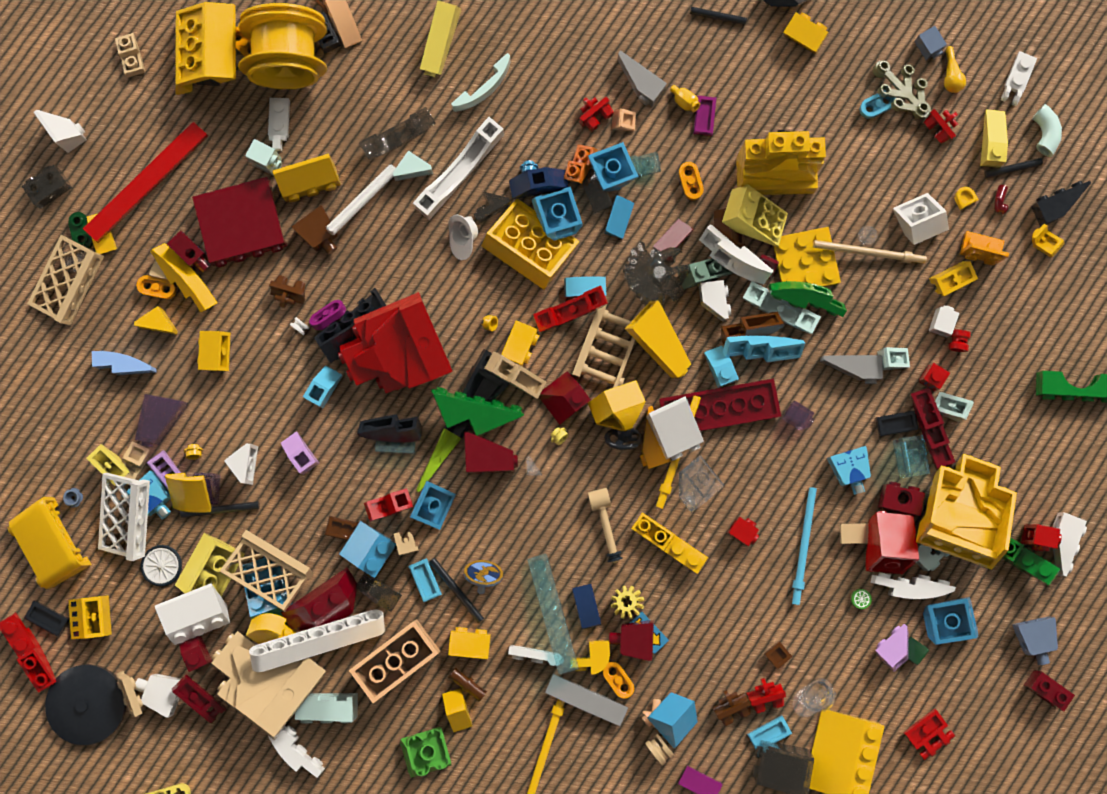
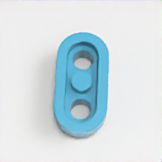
(876, 104)

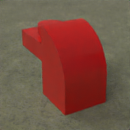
(388, 505)

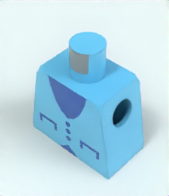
(851, 468)
(157, 496)

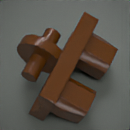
(287, 294)
(731, 704)

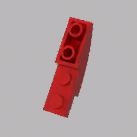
(28, 651)

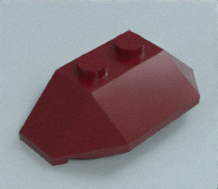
(324, 604)

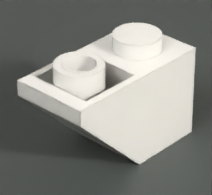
(713, 299)

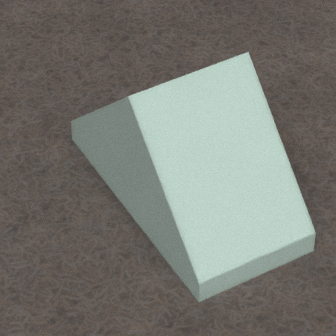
(411, 167)
(894, 358)
(953, 406)

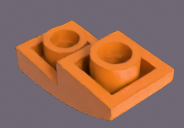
(580, 166)

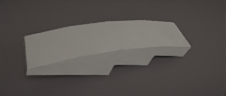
(586, 700)

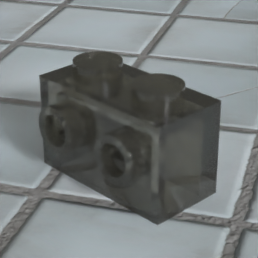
(46, 186)

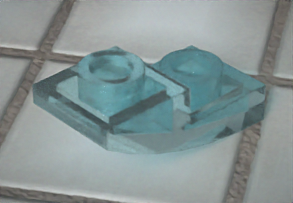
(646, 164)

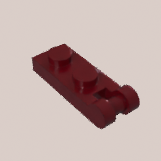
(198, 698)

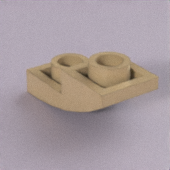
(130, 55)

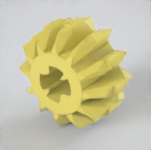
(621, 607)

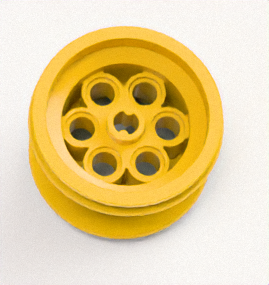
(282, 45)

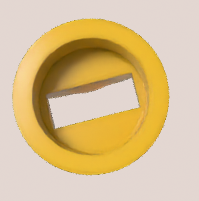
(490, 323)

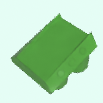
(425, 752)

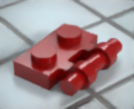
(925, 730)

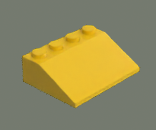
(525, 247)
(844, 753)

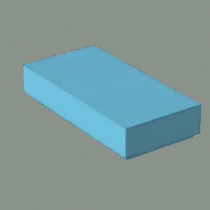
(425, 580)
(771, 731)

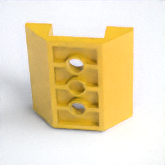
(208, 45)

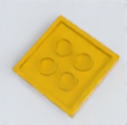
(804, 263)

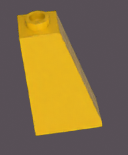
(657, 337)

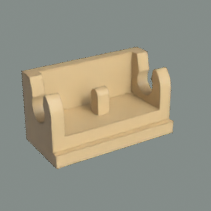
(406, 547)

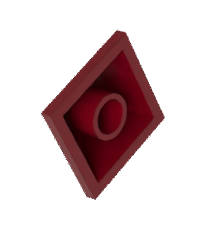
(564, 397)

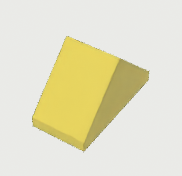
(107, 462)

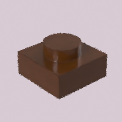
(778, 655)

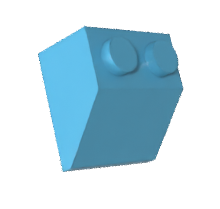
(367, 549)

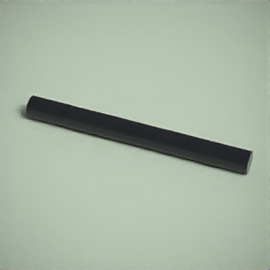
(224, 509)
(456, 590)

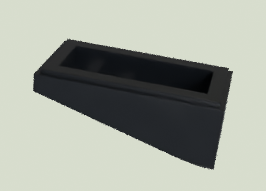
(332, 44)

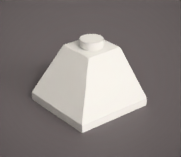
(62, 130)

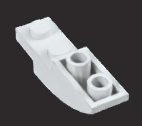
(737, 260)
(918, 589)
(294, 754)

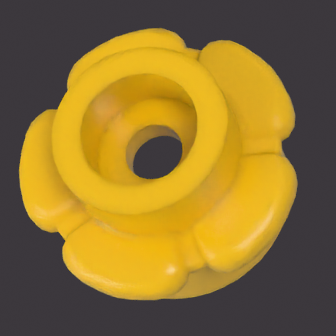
(193, 452)

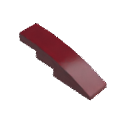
(932, 428)

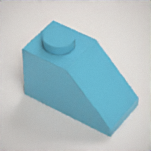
(721, 367)

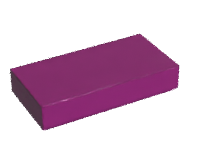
(705, 116)
(699, 782)

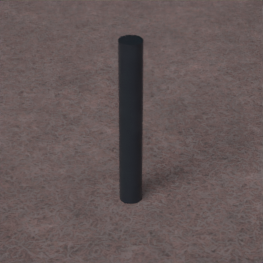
(718, 15)
(1014, 167)

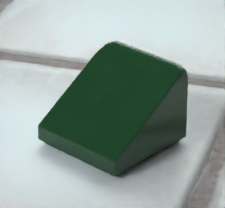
(916, 651)

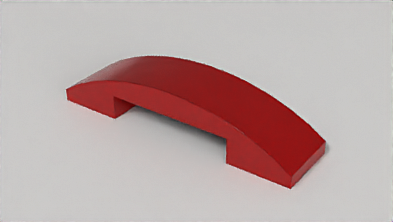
(571, 309)

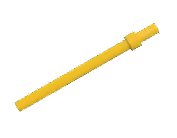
(666, 488)
(557, 711)

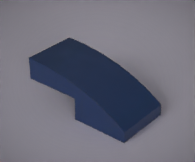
(586, 606)

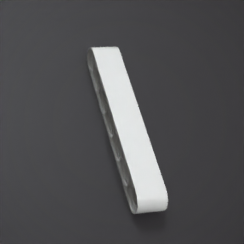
(316, 640)

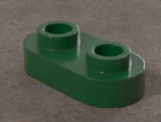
(77, 229)

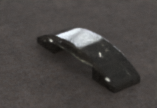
(398, 135)

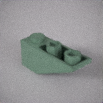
(704, 272)

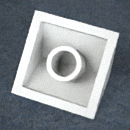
(243, 463)

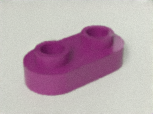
(327, 315)

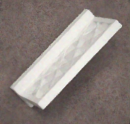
(136, 518)

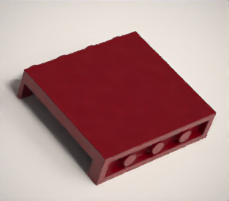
(239, 222)

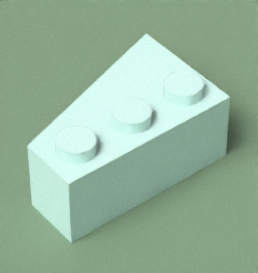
(328, 708)

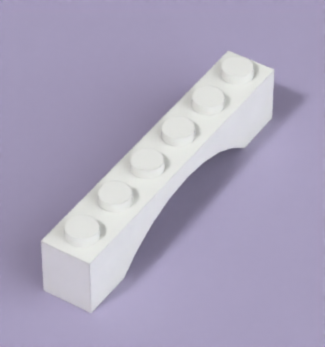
(475, 151)

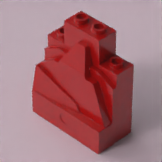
(395, 346)

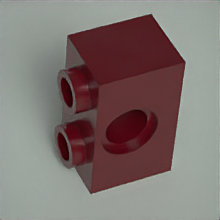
(889, 499)
(1049, 690)

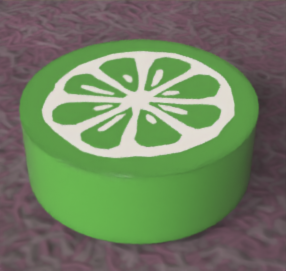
(861, 598)

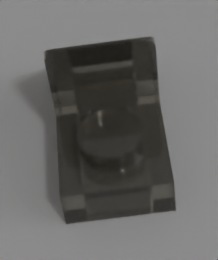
(495, 205)

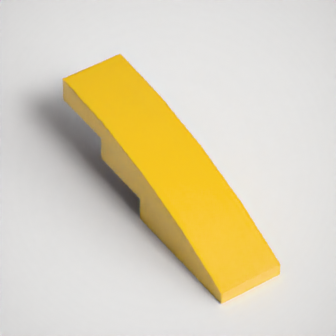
(185, 277)

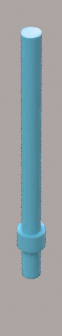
(798, 583)

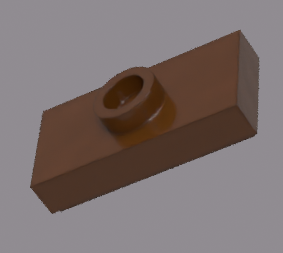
(340, 527)

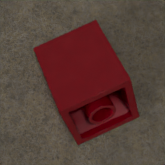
(487, 456)

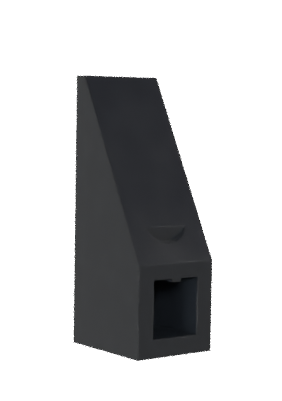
(1055, 207)

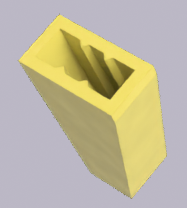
(440, 38)

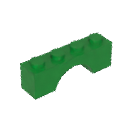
(1053, 384)

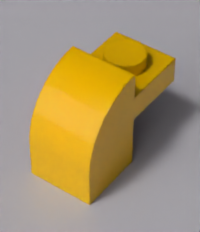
(268, 628)
(598, 658)

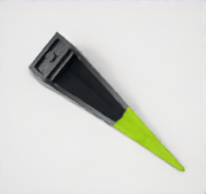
(478, 383)

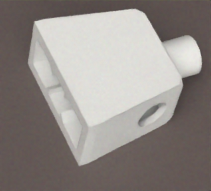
(159, 694)

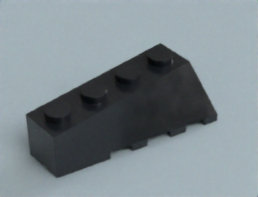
(341, 333)

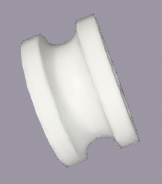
(299, 326)

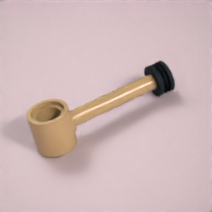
(600, 501)

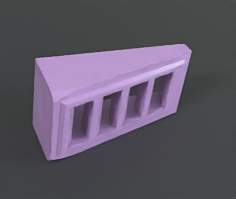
(156, 469)

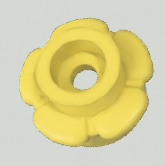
(559, 436)

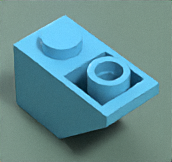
(322, 386)

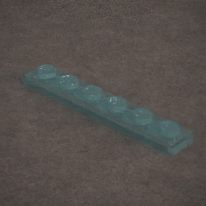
(553, 614)

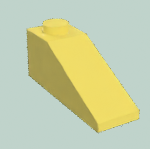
(994, 139)

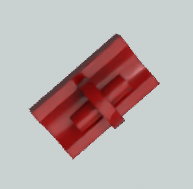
(602, 107)
(946, 132)
(766, 693)

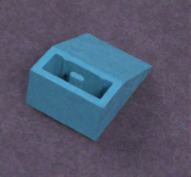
(257, 604)

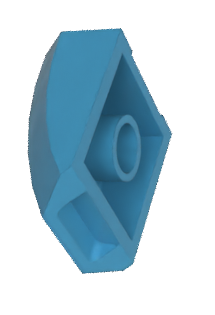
(558, 214)
(950, 621)

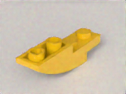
(670, 543)

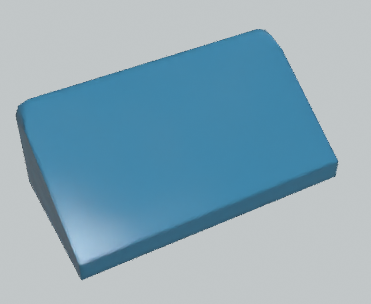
(619, 217)

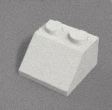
(921, 218)

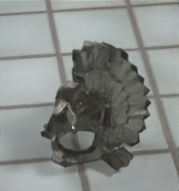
(652, 274)

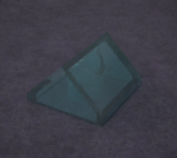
(911, 456)

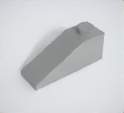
(644, 83)
(860, 367)

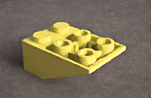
(754, 215)

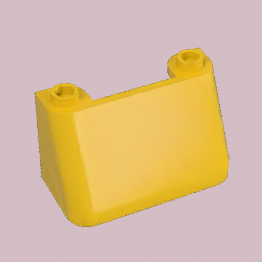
(47, 543)

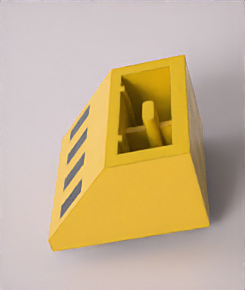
(89, 617)

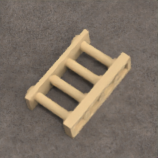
(589, 350)

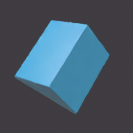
(613, 167)
(433, 505)
(674, 718)

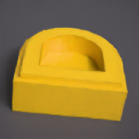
(964, 197)

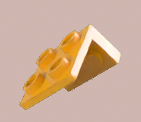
(983, 248)

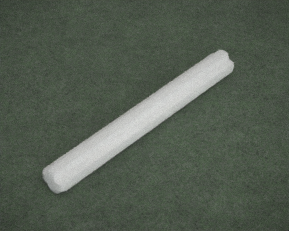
(378, 183)

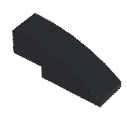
(391, 429)

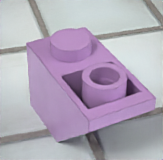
(299, 453)
(894, 649)

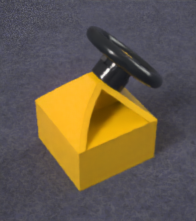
(619, 410)

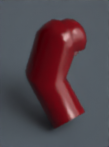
(1000, 195)

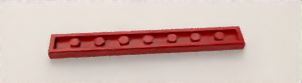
(145, 182)

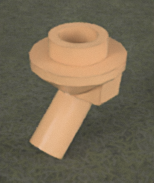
(656, 702)

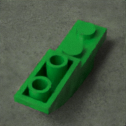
(801, 293)
(1030, 563)

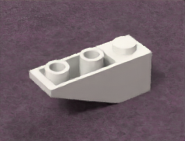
(1071, 530)

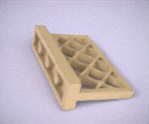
(76, 290)
(272, 554)

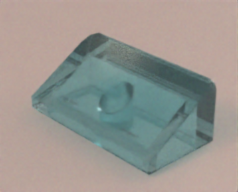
(391, 447)

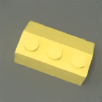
(206, 564)

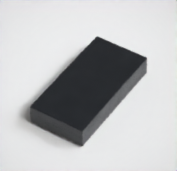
(896, 423)
(46, 618)

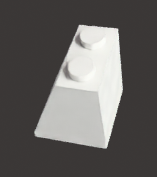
(675, 428)

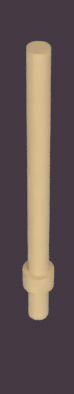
(905, 257)

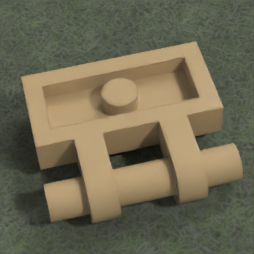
(130, 699)

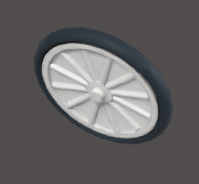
(161, 565)

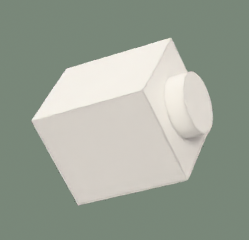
(944, 321)

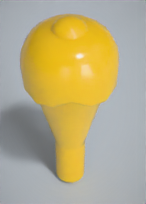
(954, 80)

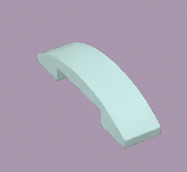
(466, 101)
(795, 317)

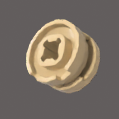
(659, 749)

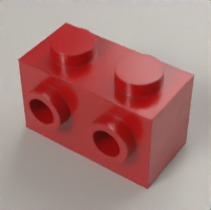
(1041, 537)

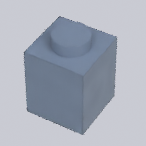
(931, 43)

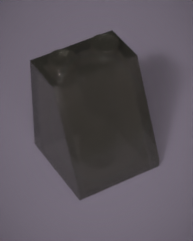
(783, 767)

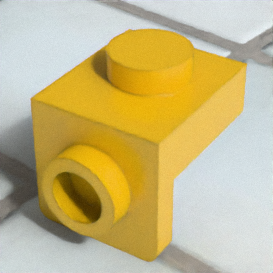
(1046, 241)

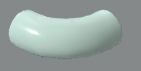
(1050, 129)

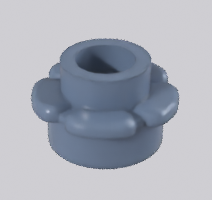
(67, 497)

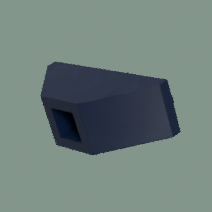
(537, 182)

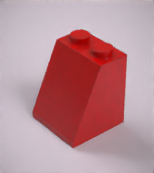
(891, 543)

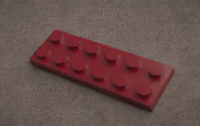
(733, 404)

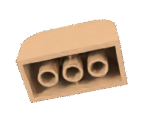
(394, 661)

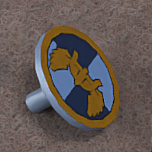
(483, 574)

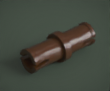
(467, 684)

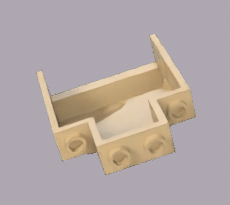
(268, 696)

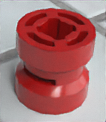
(959, 340)

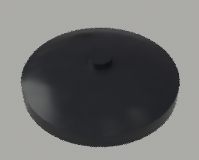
(85, 704)

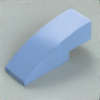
(120, 363)

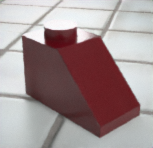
(194, 653)

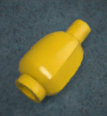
(685, 98)

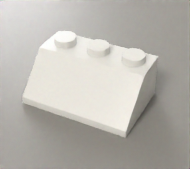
(193, 614)

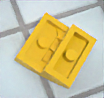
(188, 493)

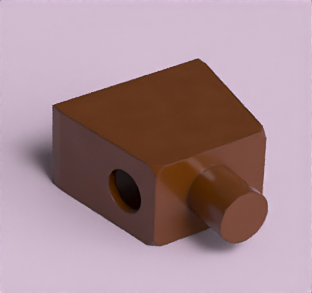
(314, 231)

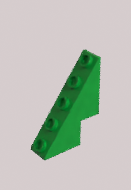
(481, 414)

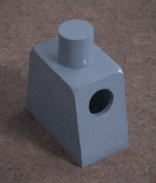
(1037, 637)

